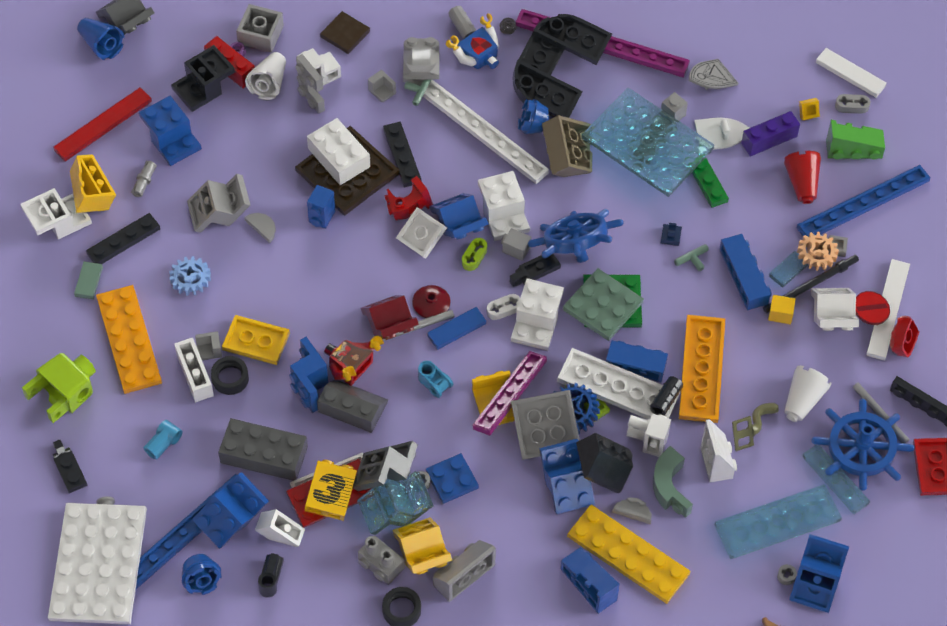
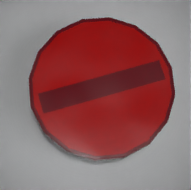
(872, 308)

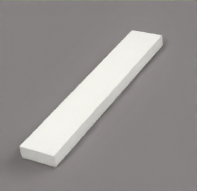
(892, 293)

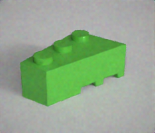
(854, 142)

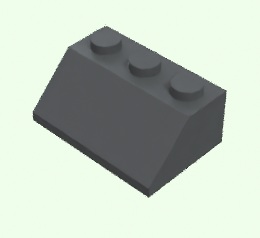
(351, 405)

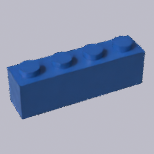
(745, 271)

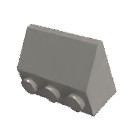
(464, 569)

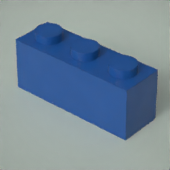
(638, 360)

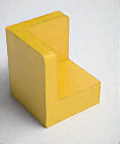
(782, 309)

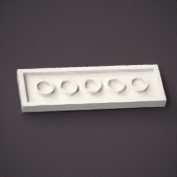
(611, 383)

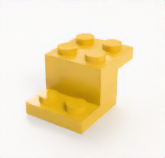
(422, 546)

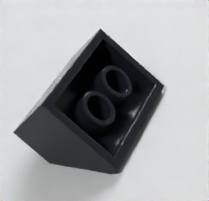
(605, 461)

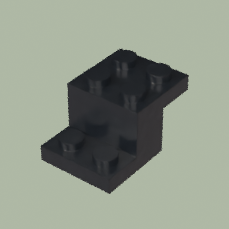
(203, 78)

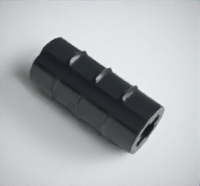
(666, 396)

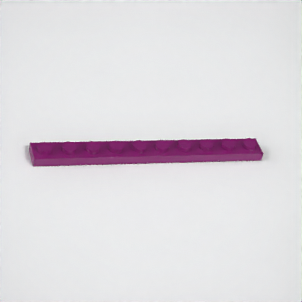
(622, 49)

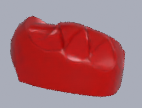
(904, 336)

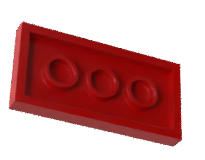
(299, 495)

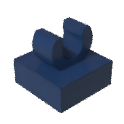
(671, 234)

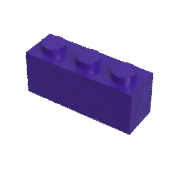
(770, 133)

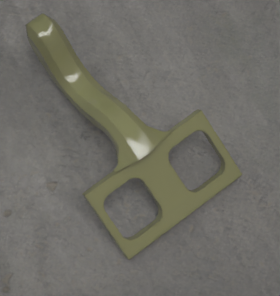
(752, 429)

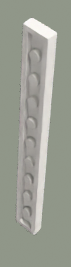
(483, 131)

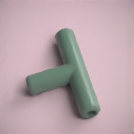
(419, 89)
(692, 255)

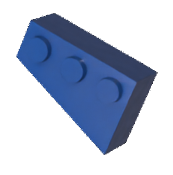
(590, 579)

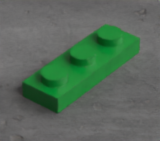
(710, 184)

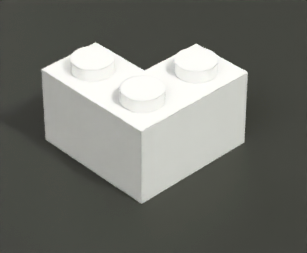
(324, 64)

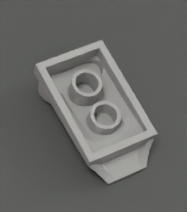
(421, 58)

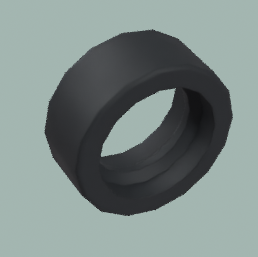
(229, 362)
(401, 592)

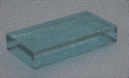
(787, 269)

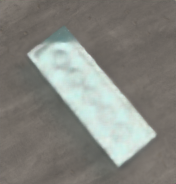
(777, 521)

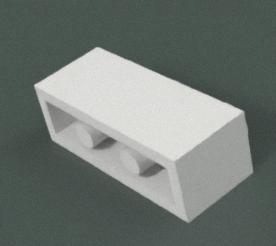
(194, 369)

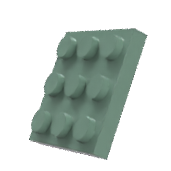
(603, 304)

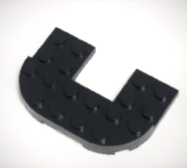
(541, 54)

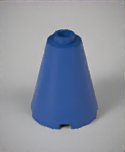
(101, 37)

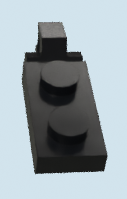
(534, 269)
(68, 468)

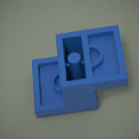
(170, 130)
(459, 216)
(308, 375)
(565, 477)
(230, 510)
(819, 573)

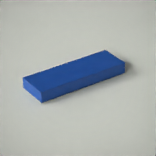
(456, 328)

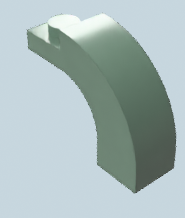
(667, 466)

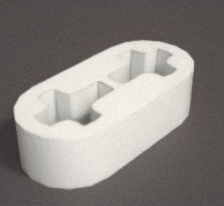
(504, 307)

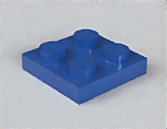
(452, 478)

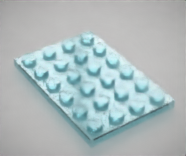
(648, 141)

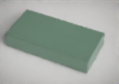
(88, 280)

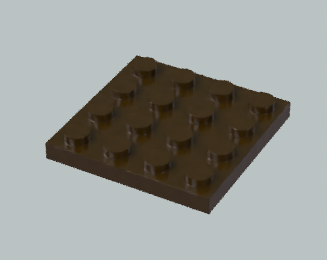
(356, 189)

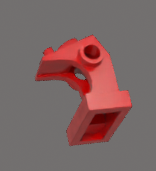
(418, 198)

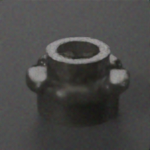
(508, 22)

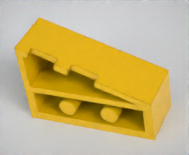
(90, 185)

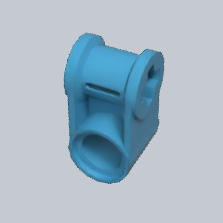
(436, 381)

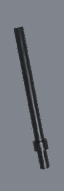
(839, 267)

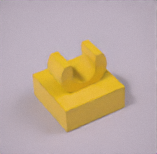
(809, 108)

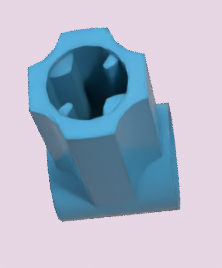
(166, 435)

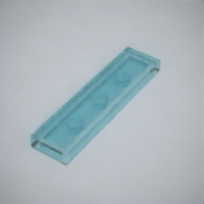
(838, 481)

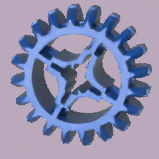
(581, 397)

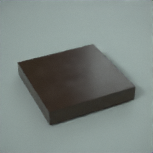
(345, 32)

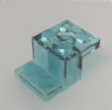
(395, 503)

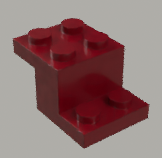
(390, 317)

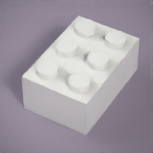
(338, 151)

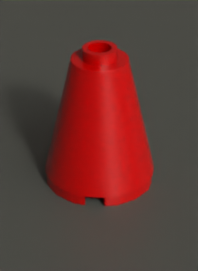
(804, 174)

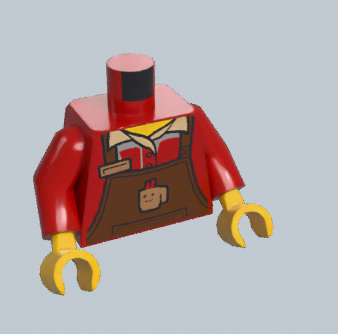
(351, 358)

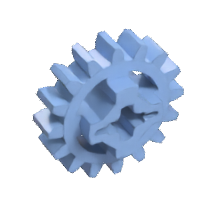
(191, 273)

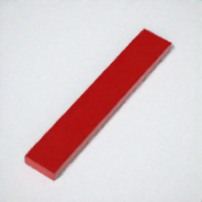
(102, 124)

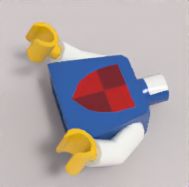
(478, 48)

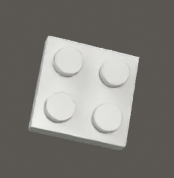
(421, 232)

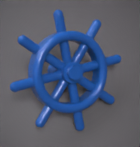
(576, 234)
(862, 444)

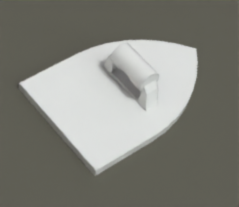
(721, 131)

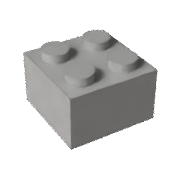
(260, 28)

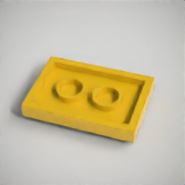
(255, 339)

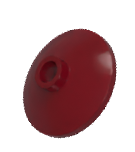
(428, 308)

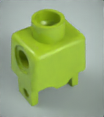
(65, 382)

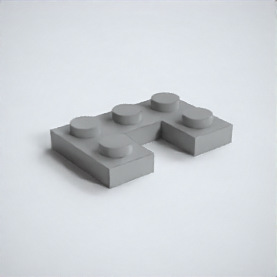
(310, 83)

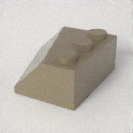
(565, 147)

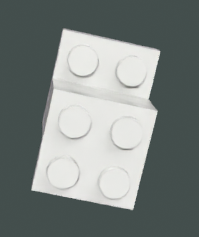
(503, 204)
(52, 212)
(835, 308)
(537, 314)

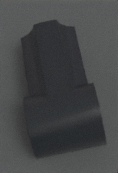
(270, 574)

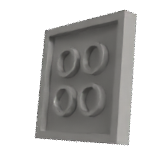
(544, 422)

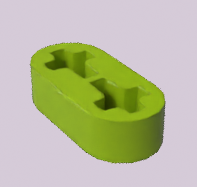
(471, 252)

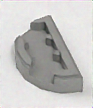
(262, 224)
(634, 509)

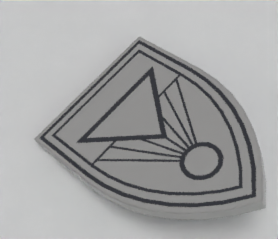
(712, 75)

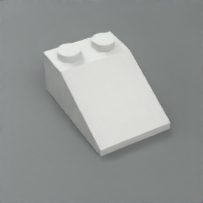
(717, 453)

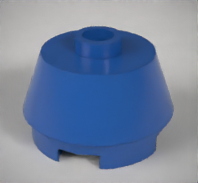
(532, 117)
(200, 574)

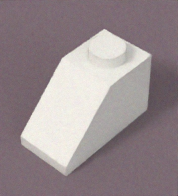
(279, 528)

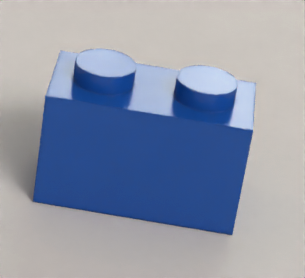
(321, 206)

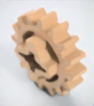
(817, 250)

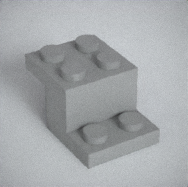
(218, 203)

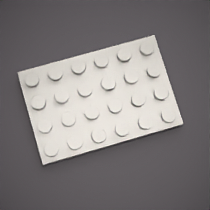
(97, 563)

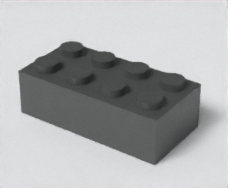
(263, 449)

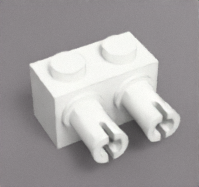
(652, 432)

